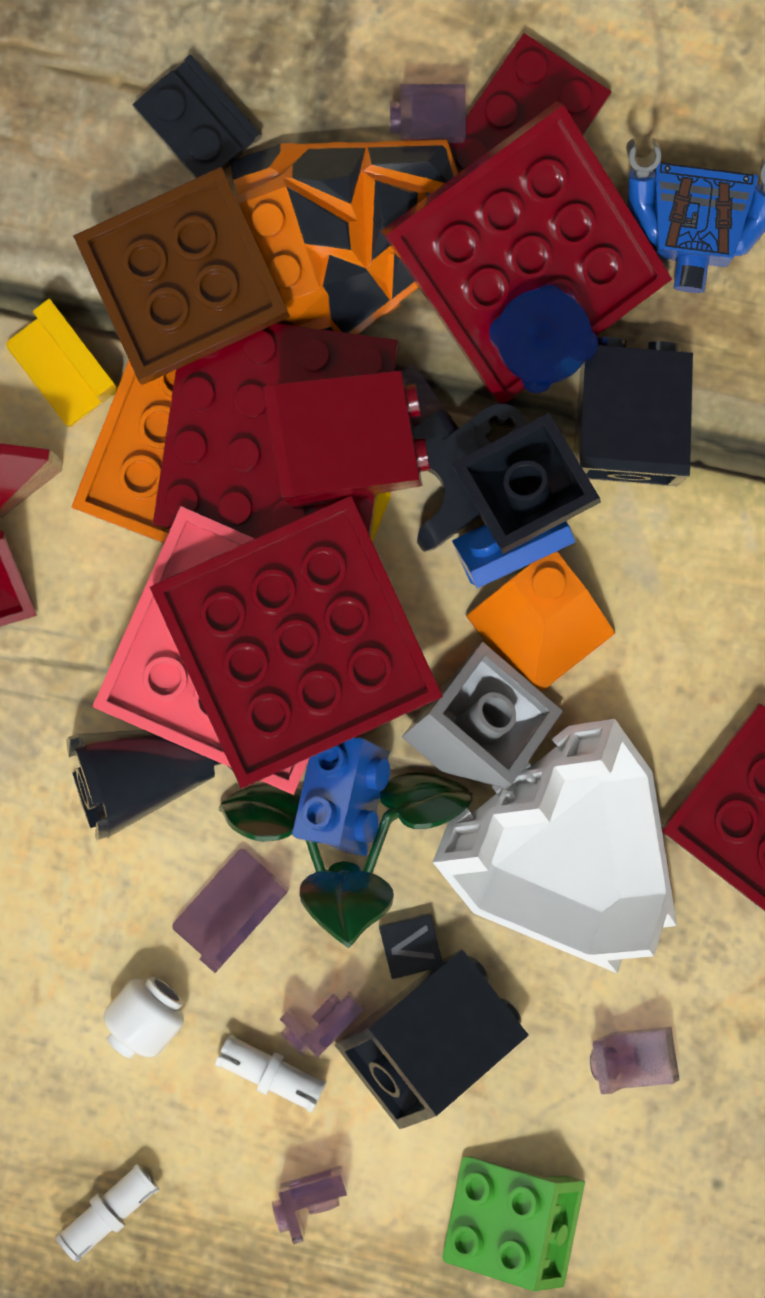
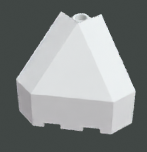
(569, 850)

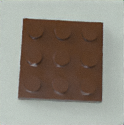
(181, 276)

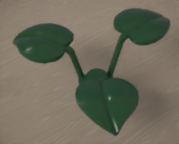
(344, 896)

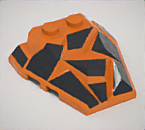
(322, 219)

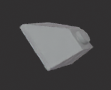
(484, 721)

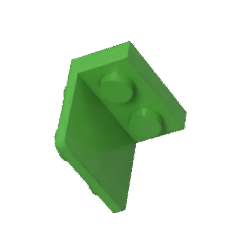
(513, 1224)

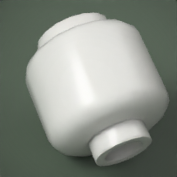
(143, 1017)

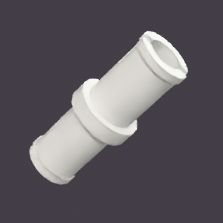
(270, 1073)
(107, 1213)

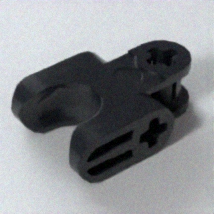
(446, 445)

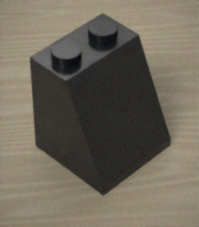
(635, 413)
(433, 1040)

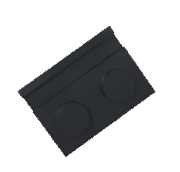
(196, 119)

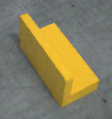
(61, 365)

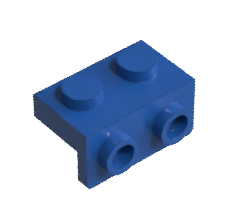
(486, 563)
(343, 796)

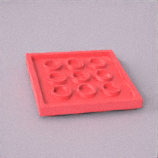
(147, 675)

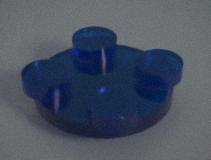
(543, 337)

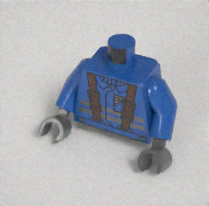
(695, 213)

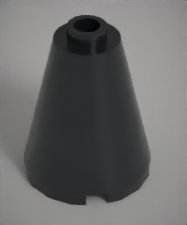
(132, 776)

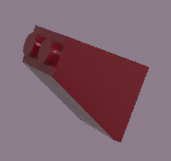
(345, 437)

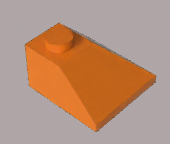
(542, 621)

